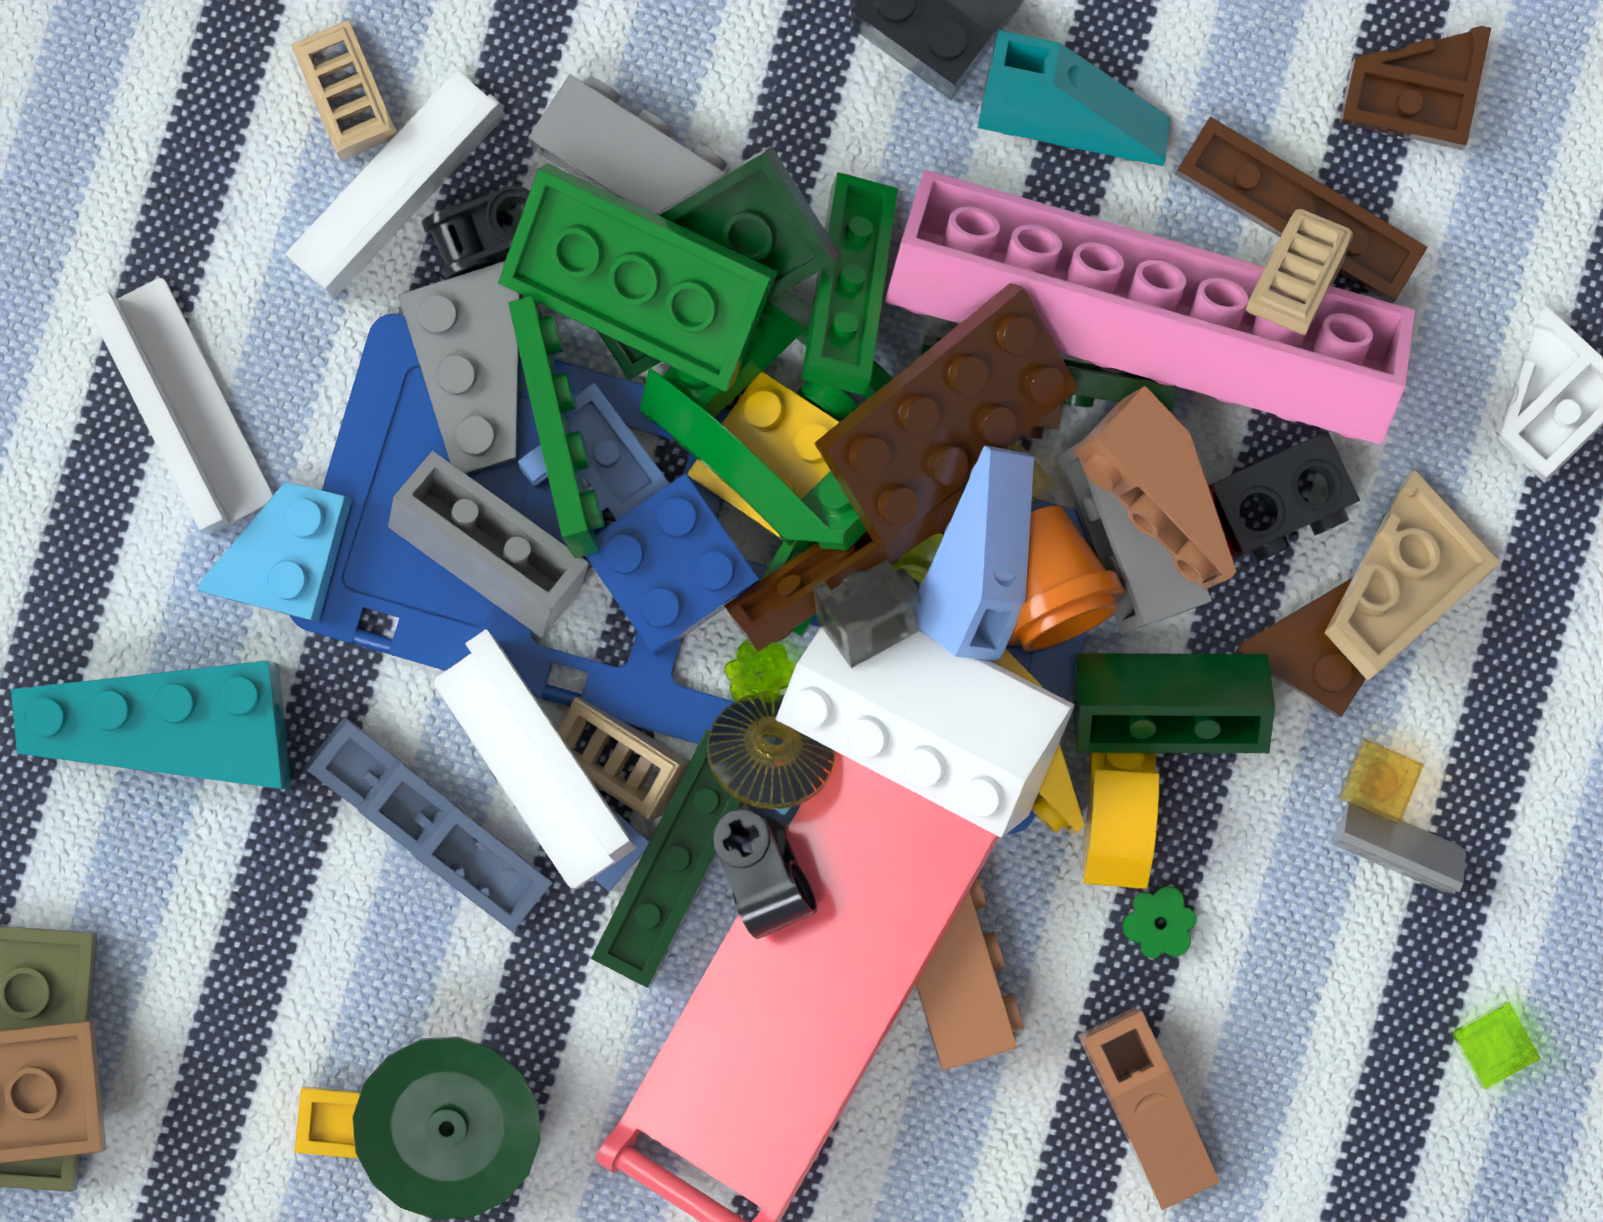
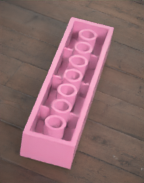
(1152, 307)

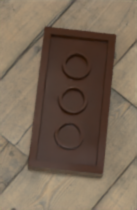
(932, 420)

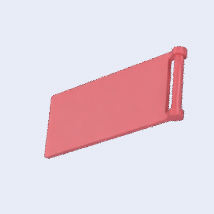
(799, 1014)

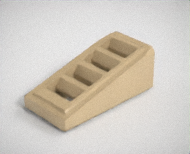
(366, 134)
(1302, 268)
(652, 752)

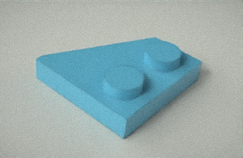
(284, 554)

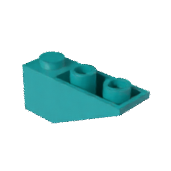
(1061, 99)

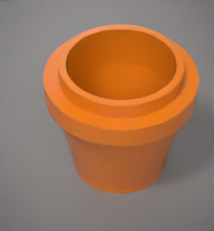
(1065, 584)

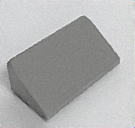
(1402, 849)

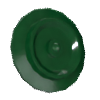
(446, 1128)

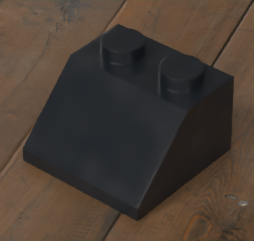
(934, 37)

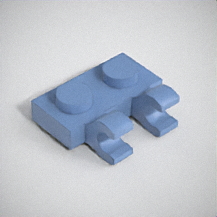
(619, 464)

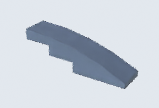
(428, 824)

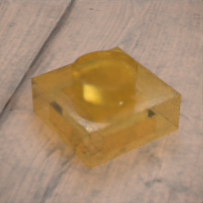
(1380, 781)

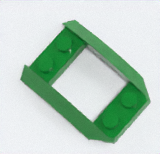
(688, 412)

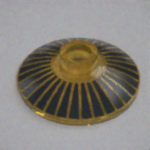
(765, 772)

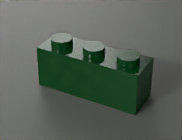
(1172, 703)

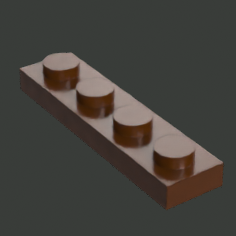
(1272, 189)
(786, 596)

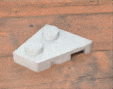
(1555, 398)

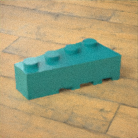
(180, 722)

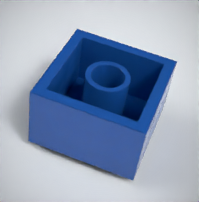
(670, 564)

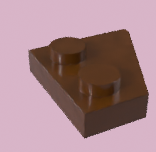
(1419, 90)
(1306, 656)

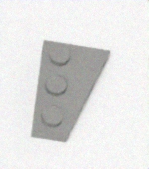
(469, 364)

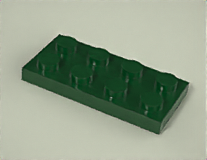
(756, 214)

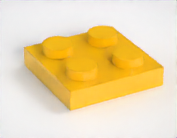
(781, 434)

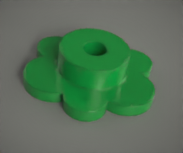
(1174, 936)

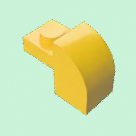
(1120, 819)

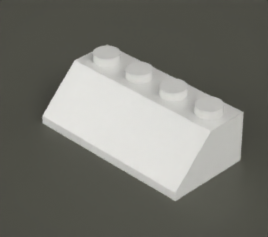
(932, 724)

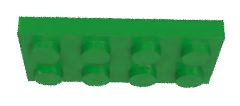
(637, 277)

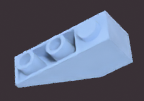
(982, 561)

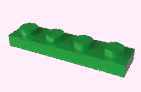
(852, 288)
(562, 450)

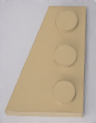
(1408, 577)

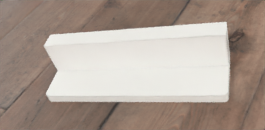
(396, 184)
(182, 405)
(533, 762)

